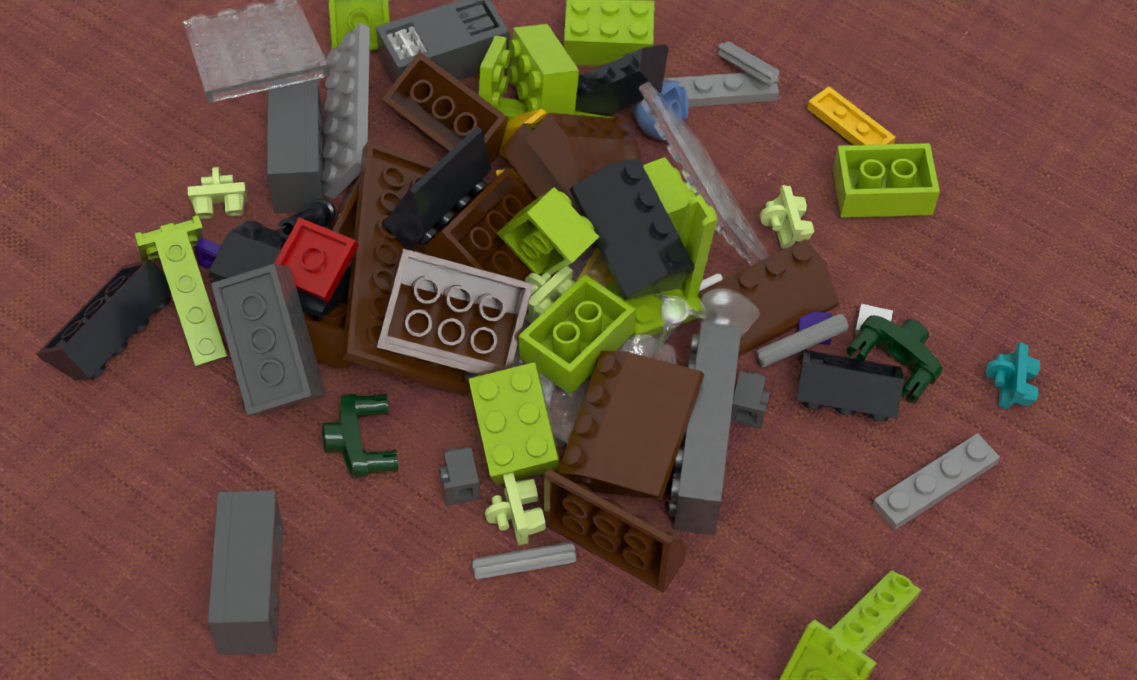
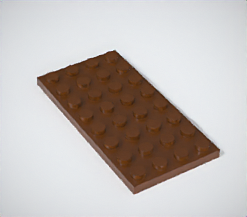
(382, 185)

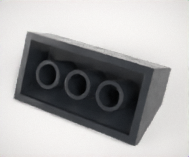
(440, 192)
(633, 230)
(256, 246)
(108, 321)

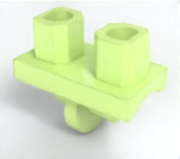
(218, 190)
(784, 217)
(547, 291)
(516, 495)

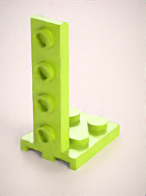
(349, 13)
(495, 84)
(697, 238)
(174, 249)
(840, 651)

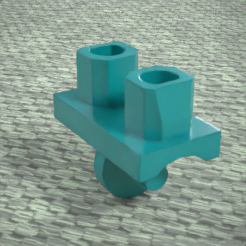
(1011, 374)

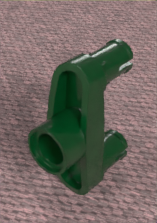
(905, 345)
(345, 436)

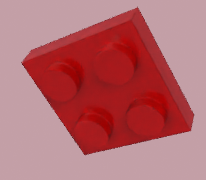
(316, 258)

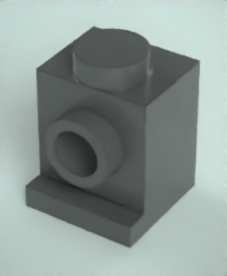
(750, 400)
(459, 476)

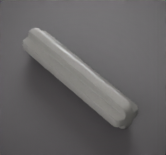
(748, 63)
(802, 340)
(524, 560)

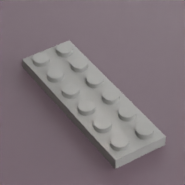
(346, 110)

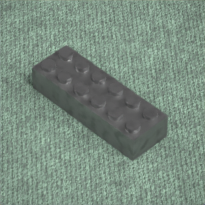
(703, 449)

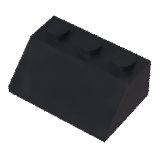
(617, 83)
(850, 385)

